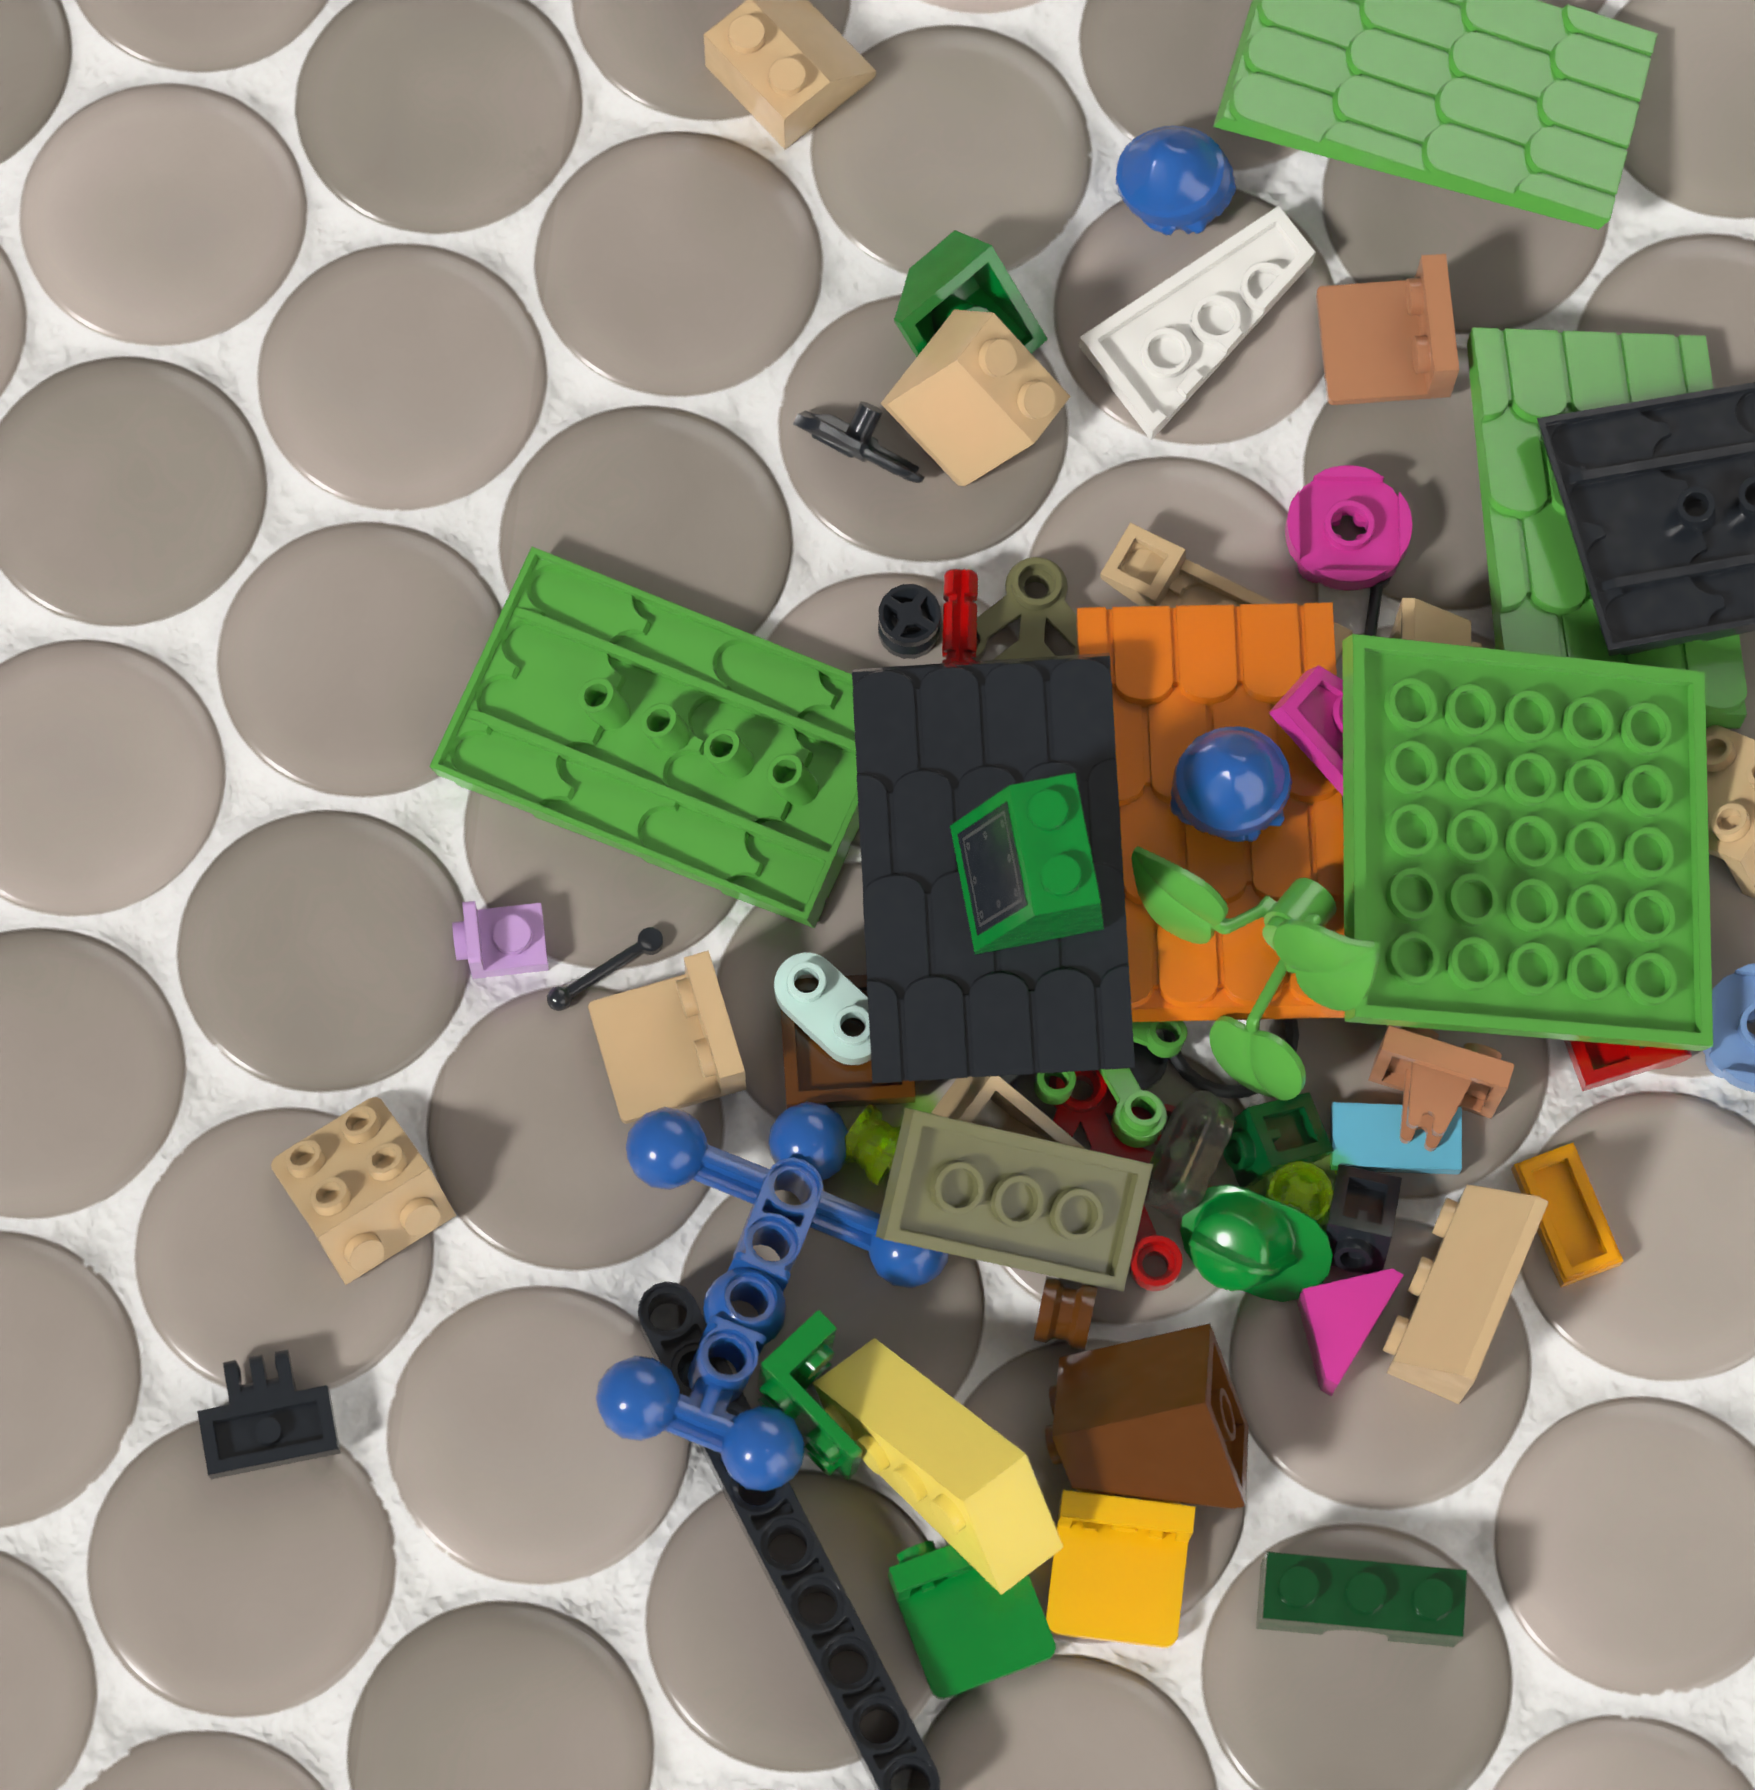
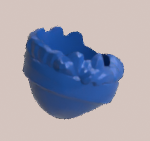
(1175, 179)
(1231, 784)

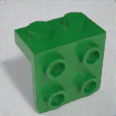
(963, 1624)

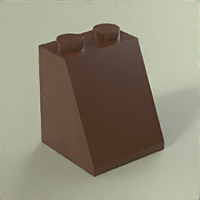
(1152, 1421)

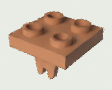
(1438, 1079)

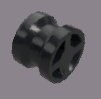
(911, 607)

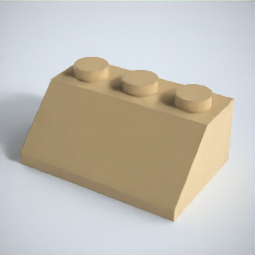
(1463, 1289)

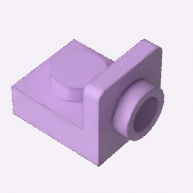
(501, 940)

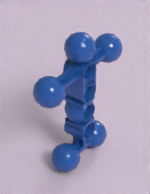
(807, 1145)

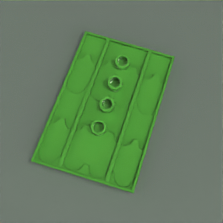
(1449, 93)
(1531, 557)
(662, 737)

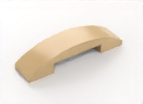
(1158, 574)

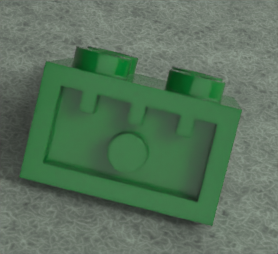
(784, 1383)

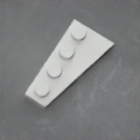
(1185, 327)

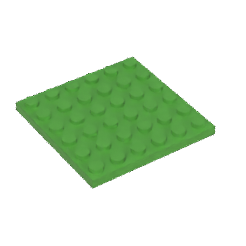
(1527, 843)

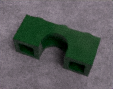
(1360, 1595)

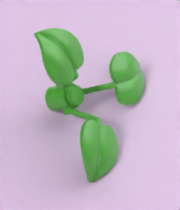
(1326, 964)

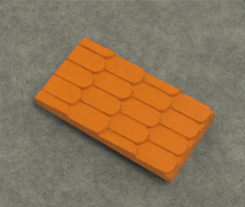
(1174, 681)

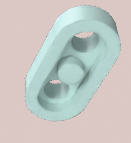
(825, 1008)

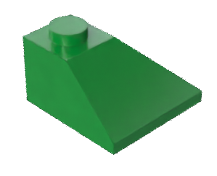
(967, 277)

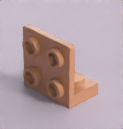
(1389, 337)

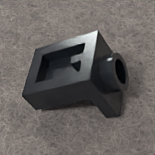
(1362, 1218)

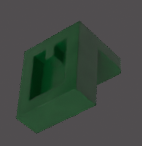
(1273, 1136)

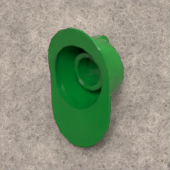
(1255, 1244)

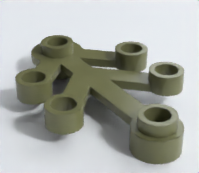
(1031, 610)

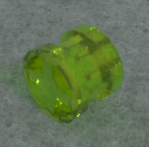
(872, 1144)
(1297, 1185)

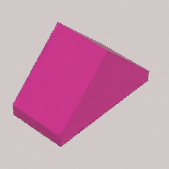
(1340, 1319)

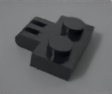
(267, 1421)

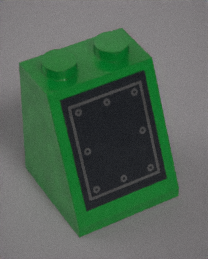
(1027, 866)

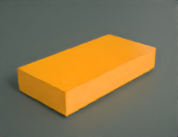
(1573, 1222)

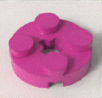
(1339, 562)

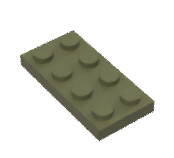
(1013, 1200)

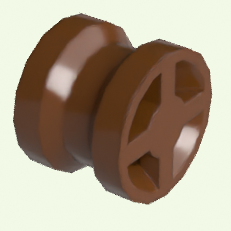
(1065, 1313)

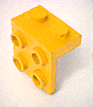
(1119, 1568)

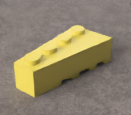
(943, 1463)

